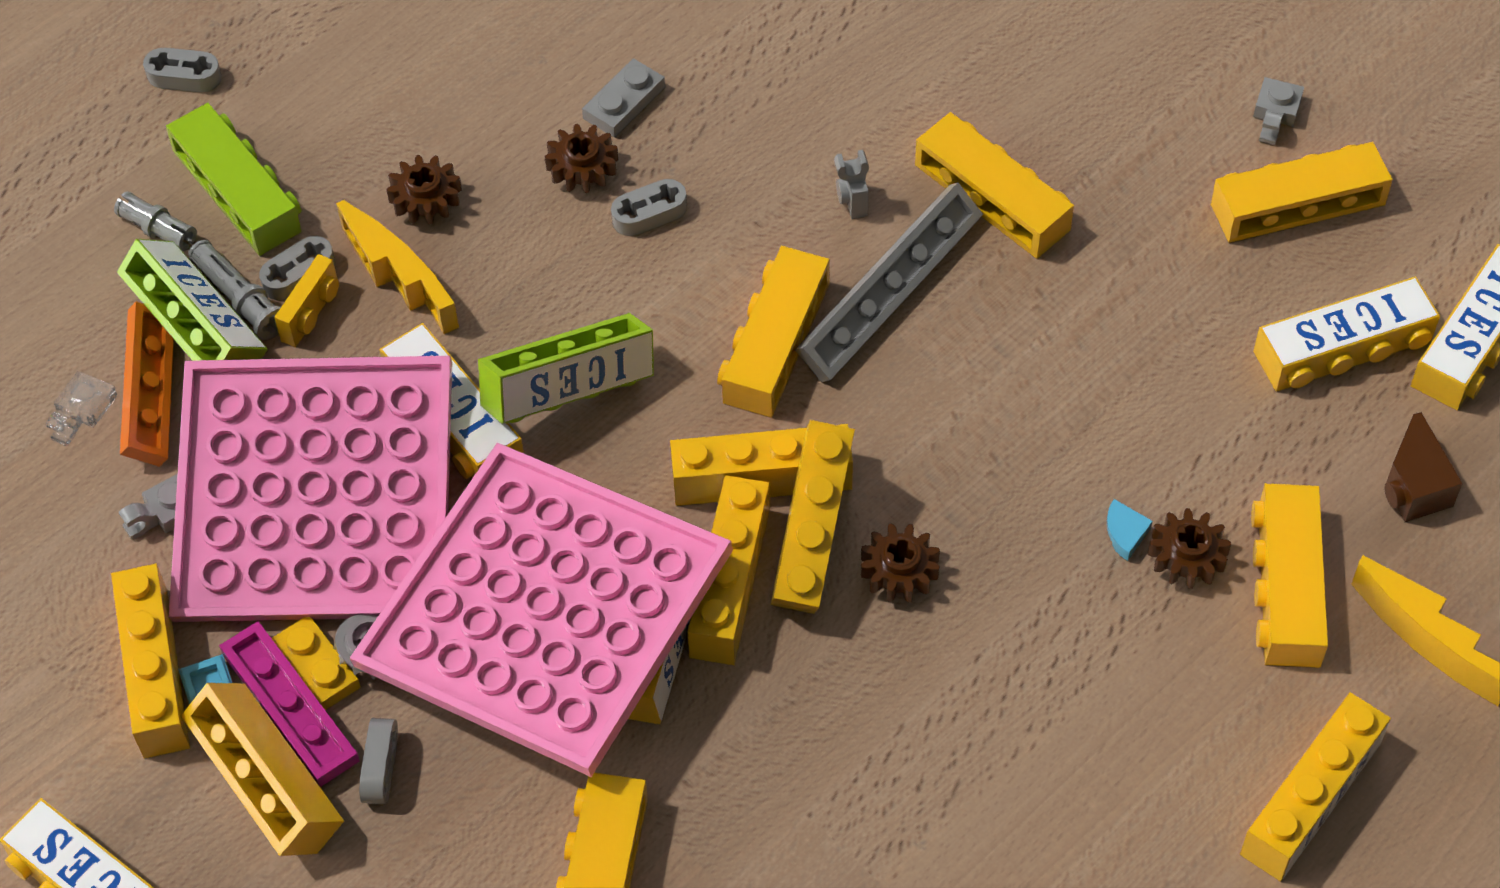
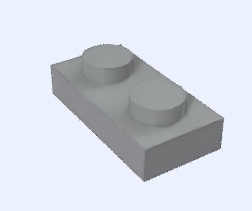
(623, 97)

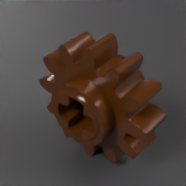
(581, 158)
(424, 189)
(1189, 548)
(917, 565)

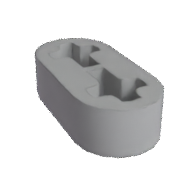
(182, 69)
(649, 207)
(292, 265)
(378, 761)

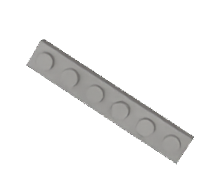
(888, 282)

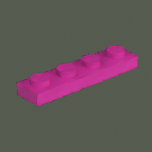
(289, 703)

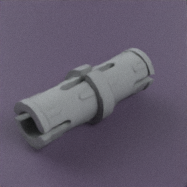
(155, 220)

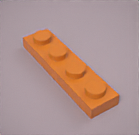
(146, 388)

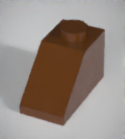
(1421, 474)

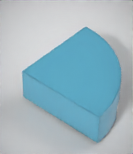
(1126, 528)

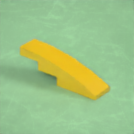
(392, 260)
(1417, 618)

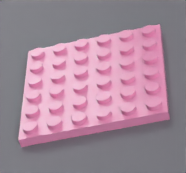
(306, 484)
(543, 607)

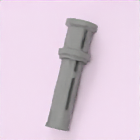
(247, 299)

